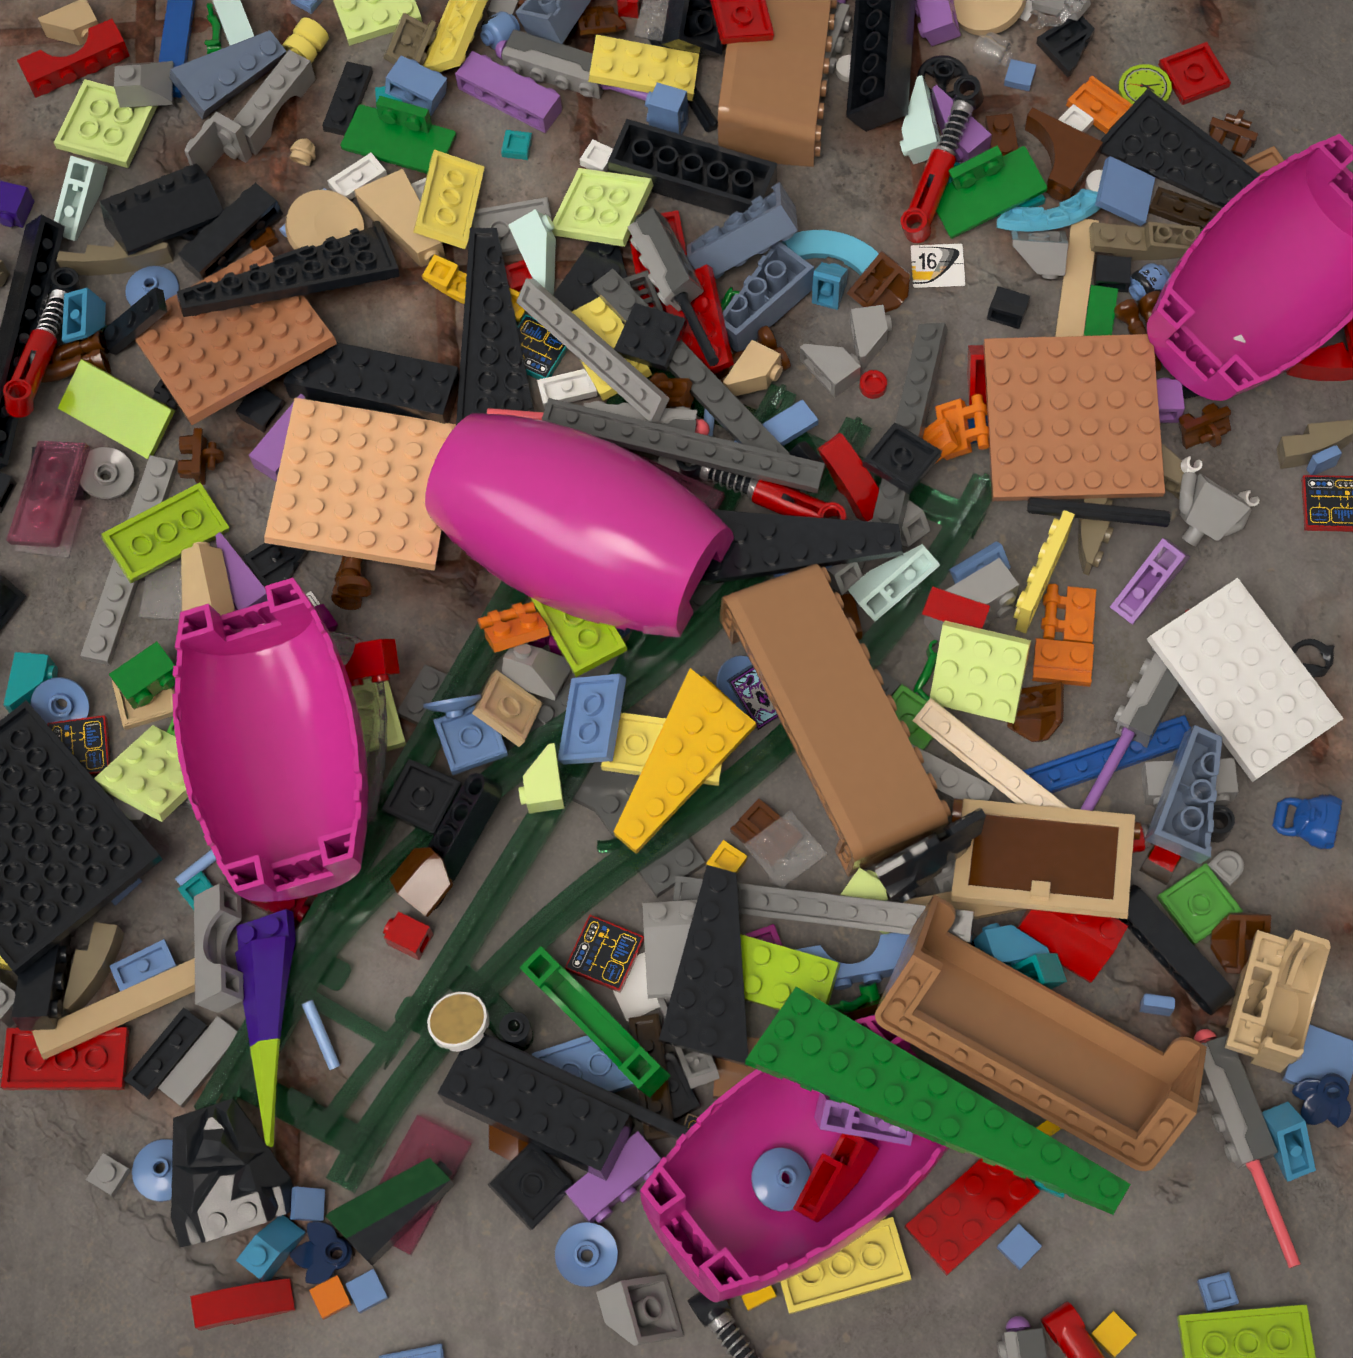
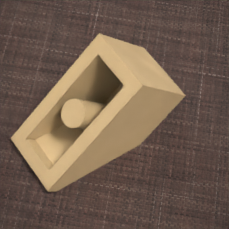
(69, 23)
(754, 370)

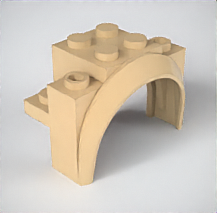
(1276, 998)

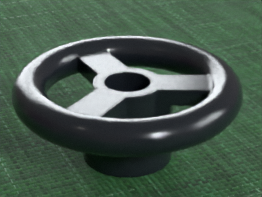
(943, 71)

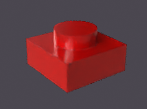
(517, 275)

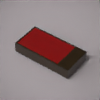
(1160, 864)

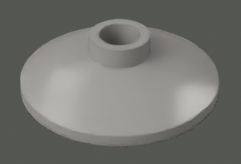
(111, 462)

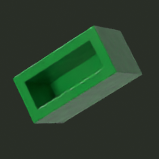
(144, 676)

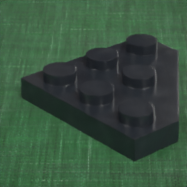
(591, 265)

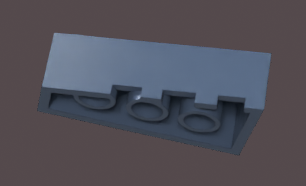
(550, 18)
(226, 72)
(746, 233)
(767, 294)
(1187, 802)

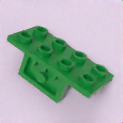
(396, 134)
(988, 188)

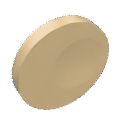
(988, 15)
(321, 216)

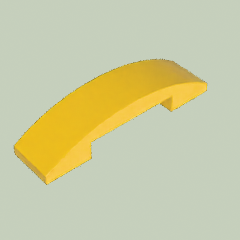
(449, 280)

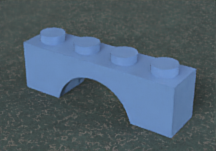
(873, 968)

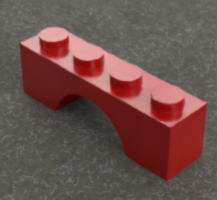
(50, 72)
(373, 661)

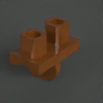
(1243, 137)
(675, 388)
(1206, 428)
(201, 456)

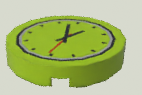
(1144, 76)

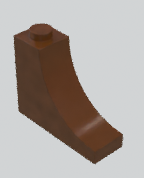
(1069, 150)

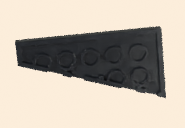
(708, 992)

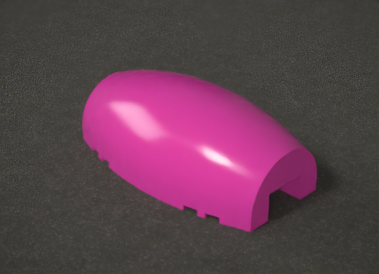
(1263, 270)
(574, 521)
(271, 745)
(706, 1202)

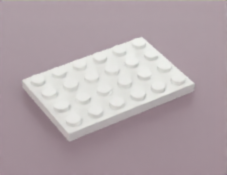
(1244, 679)

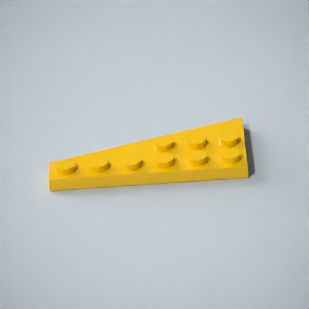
(689, 748)

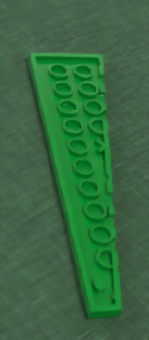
(858, 1067)

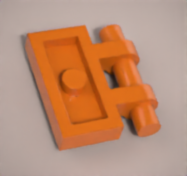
(958, 416)
(1078, 616)
(522, 628)

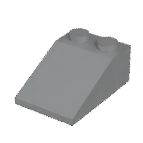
(665, 937)

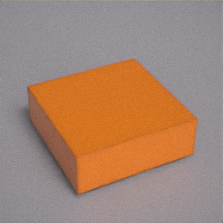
(330, 1297)

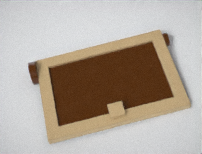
(1047, 859)

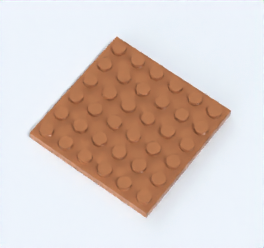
(233, 351)
(1073, 417)

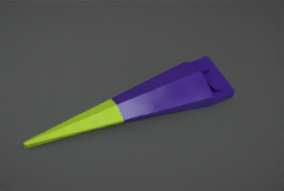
(265, 961)

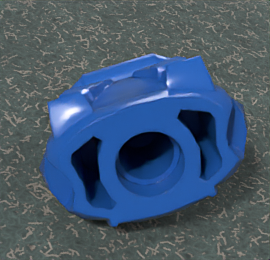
(1313, 821)

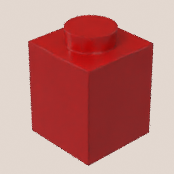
(407, 935)

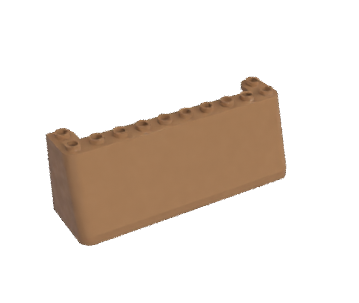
(776, 86)
(836, 715)
(1039, 1045)

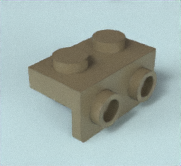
(410, 40)

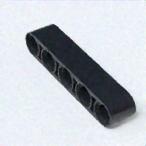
(465, 822)
(1176, 953)

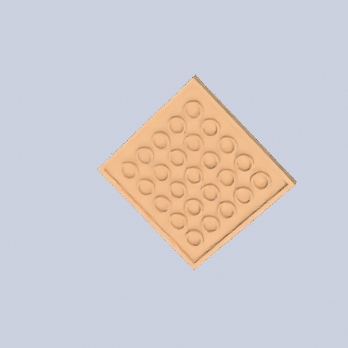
(357, 484)

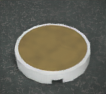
(458, 1021)

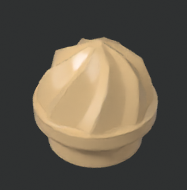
(303, 152)

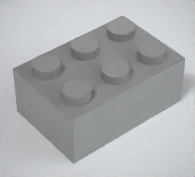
(989, 585)

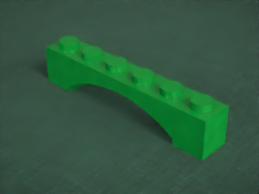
(595, 1021)

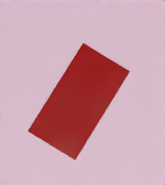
(955, 608)

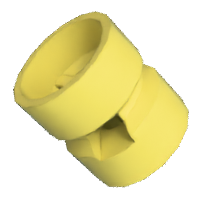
(307, 39)

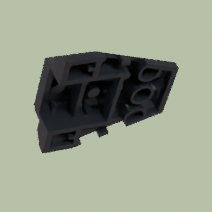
(925, 859)
(223, 1175)

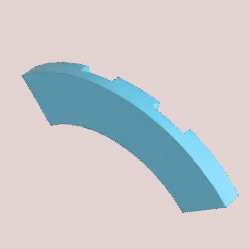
(1037, 219)
(832, 244)

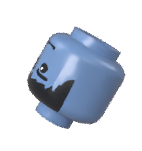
(498, 28)
(1147, 279)

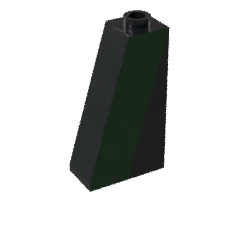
(390, 1209)

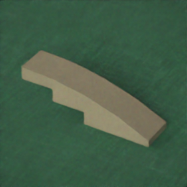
(114, 260)

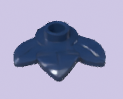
(1320, 1103)
(317, 1253)

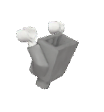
(1209, 506)

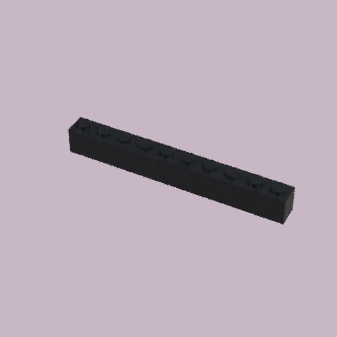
(24, 309)

